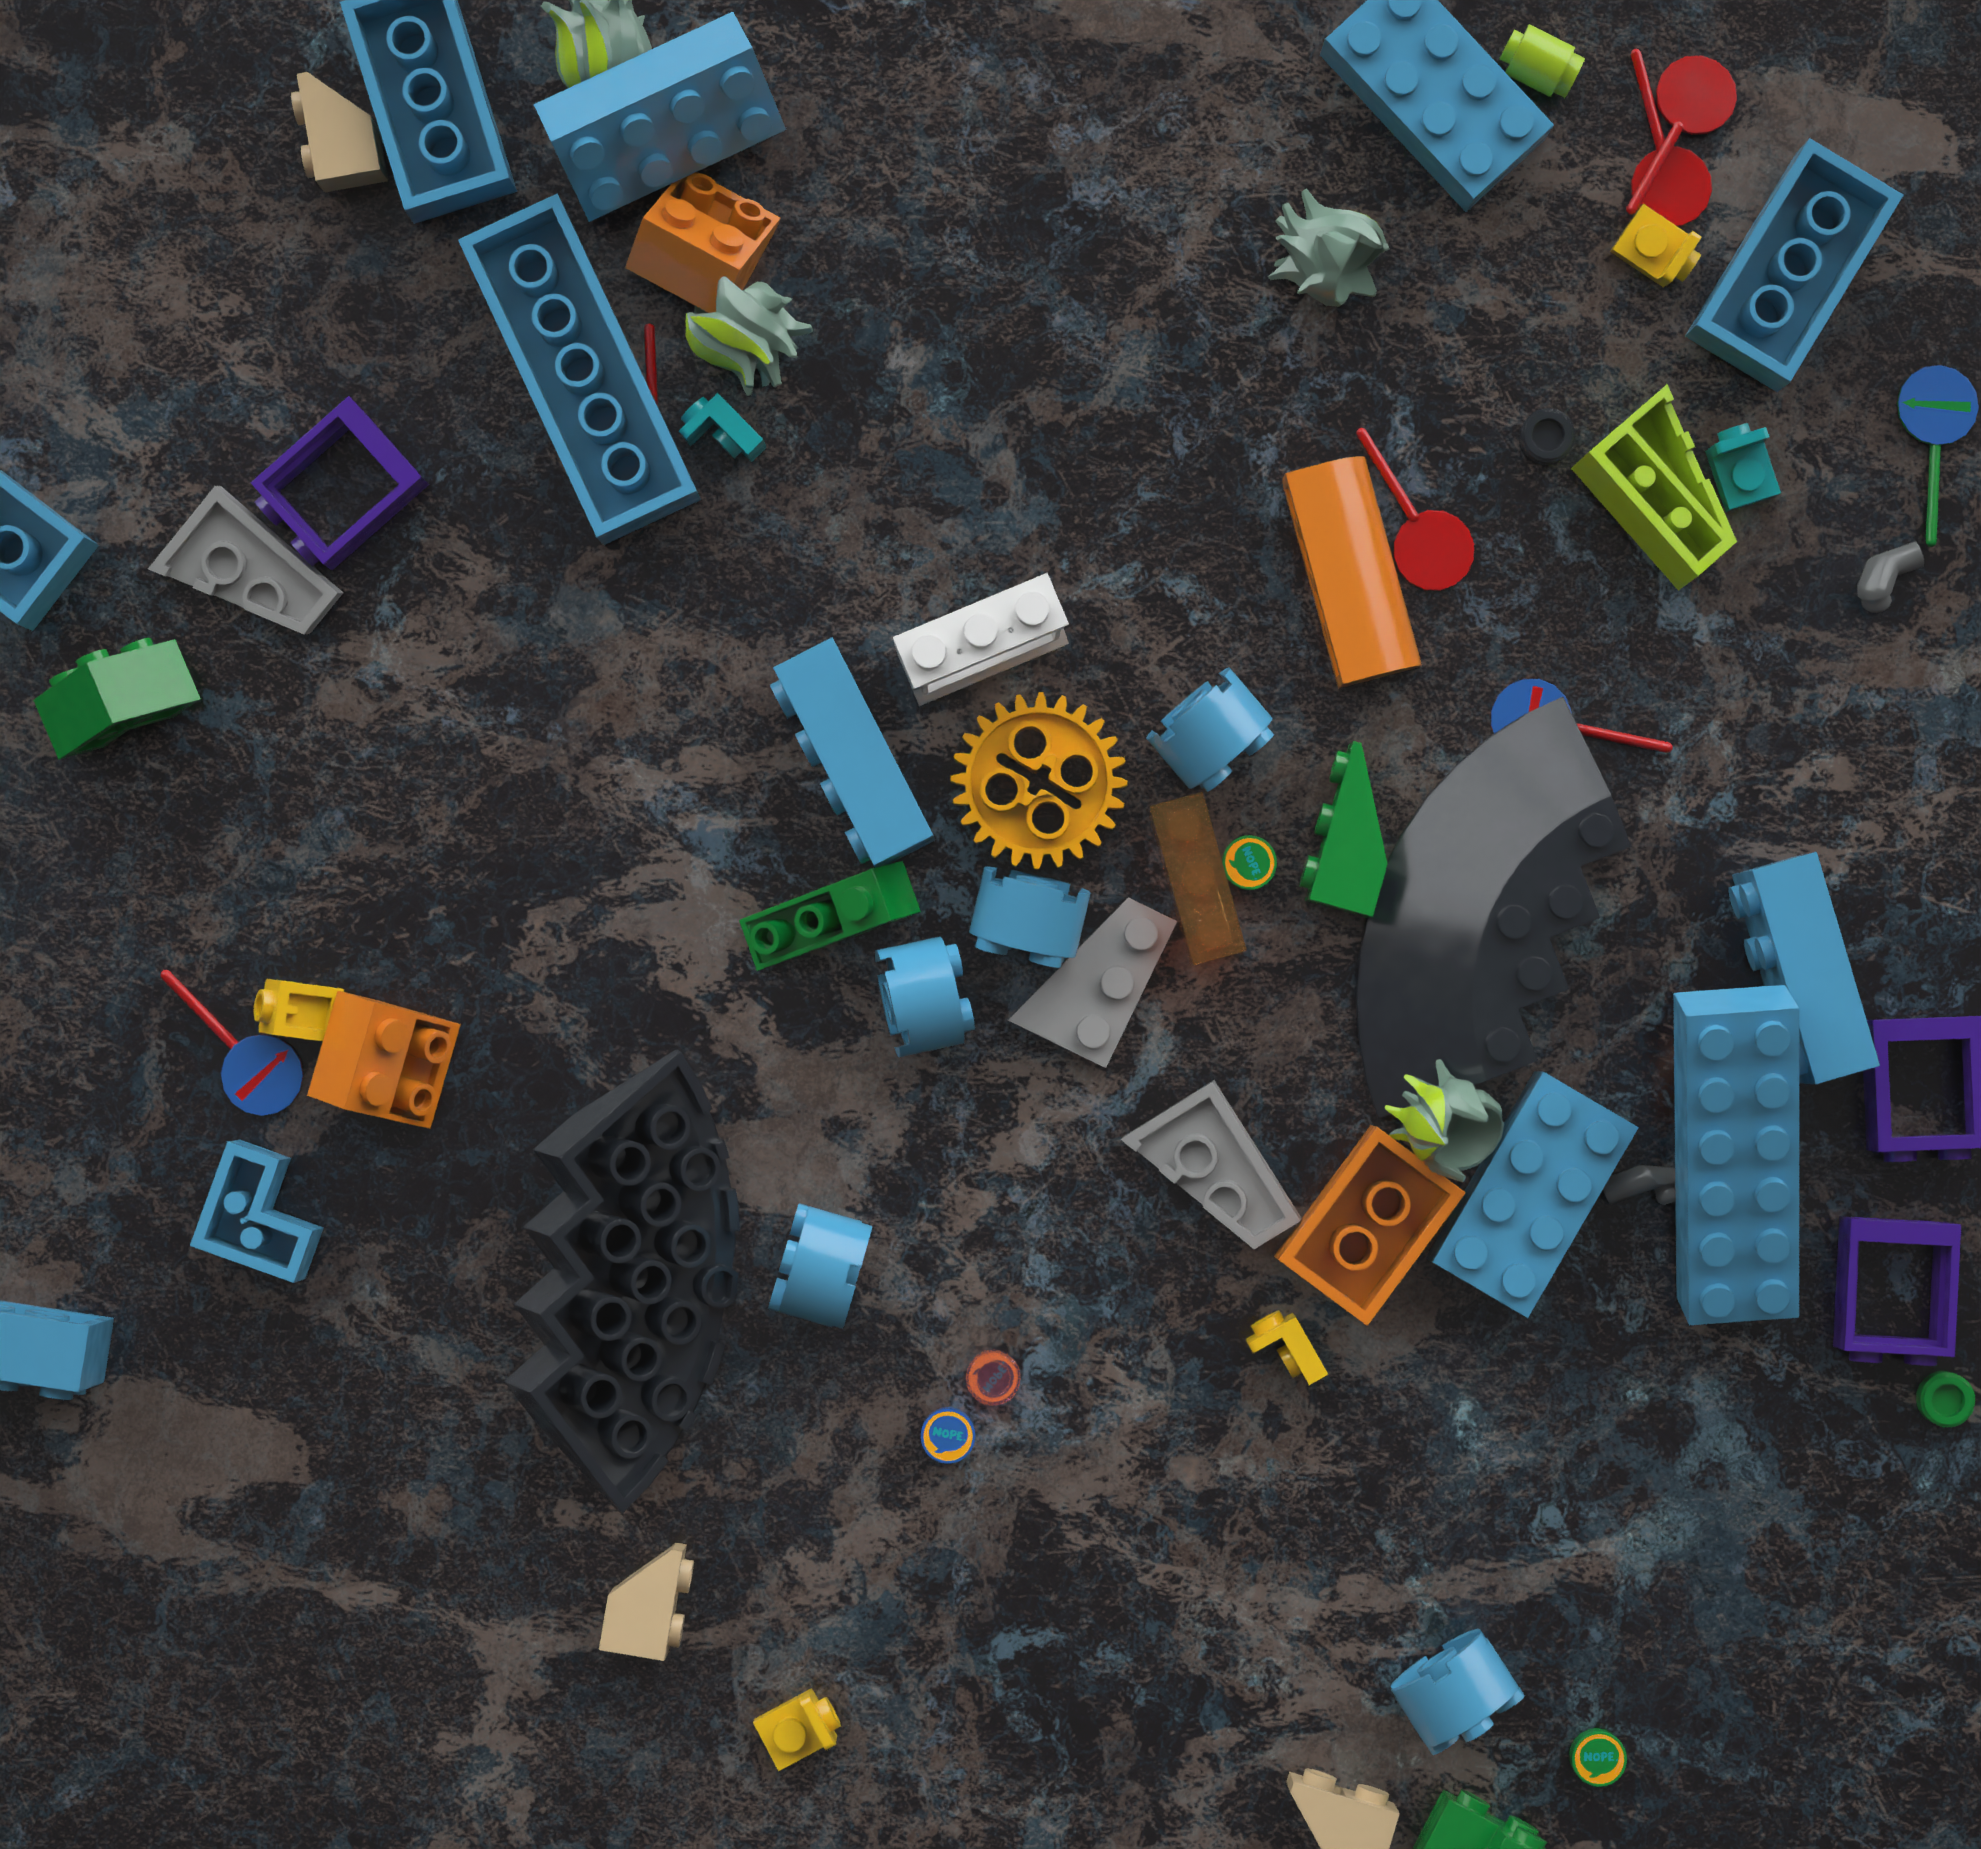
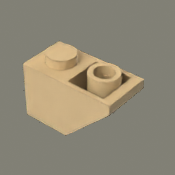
(342, 138)
(643, 1606)
(1343, 1816)

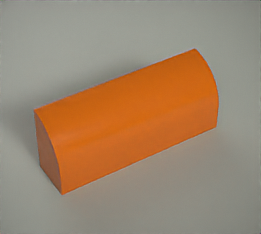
(1351, 570)

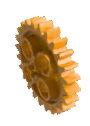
(1065, 738)

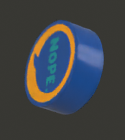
(948, 1435)

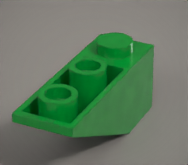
(1352, 851)
(830, 915)

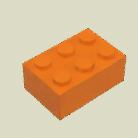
(1369, 1224)

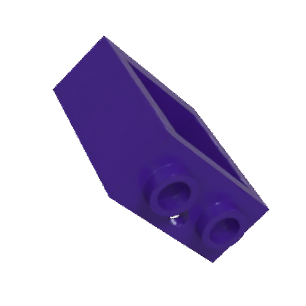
(305, 451)
(1877, 1088)
(1944, 1289)

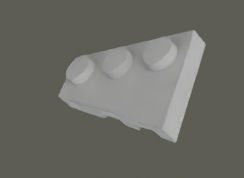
(244, 562)
(1097, 991)
(1218, 1164)

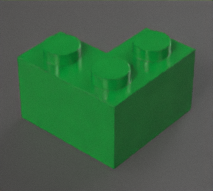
(115, 694)
(1465, 1824)

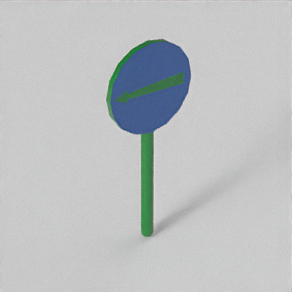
(1936, 409)

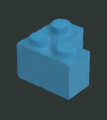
(241, 1219)

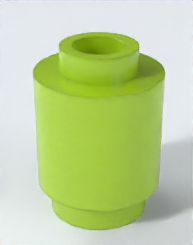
(1541, 61)

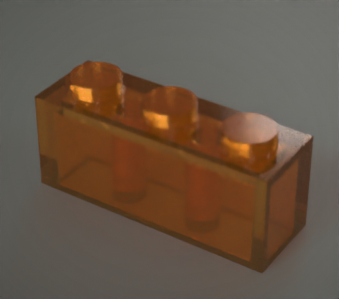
(1196, 879)

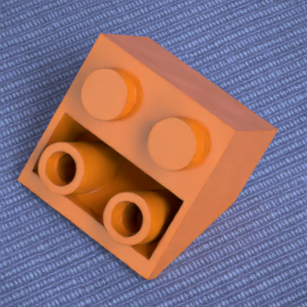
(698, 237)
(383, 1060)

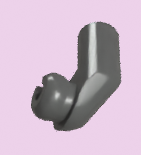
(1881, 573)
(1641, 1180)

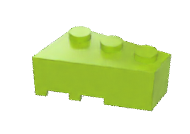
(1658, 491)

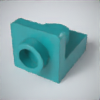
(732, 433)
(1742, 467)

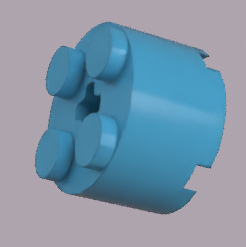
(1211, 731)
(1028, 915)
(923, 995)
(820, 1266)
(1456, 1691)

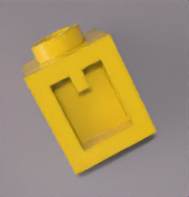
(1657, 247)
(294, 1009)
(1297, 1353)
(798, 1728)

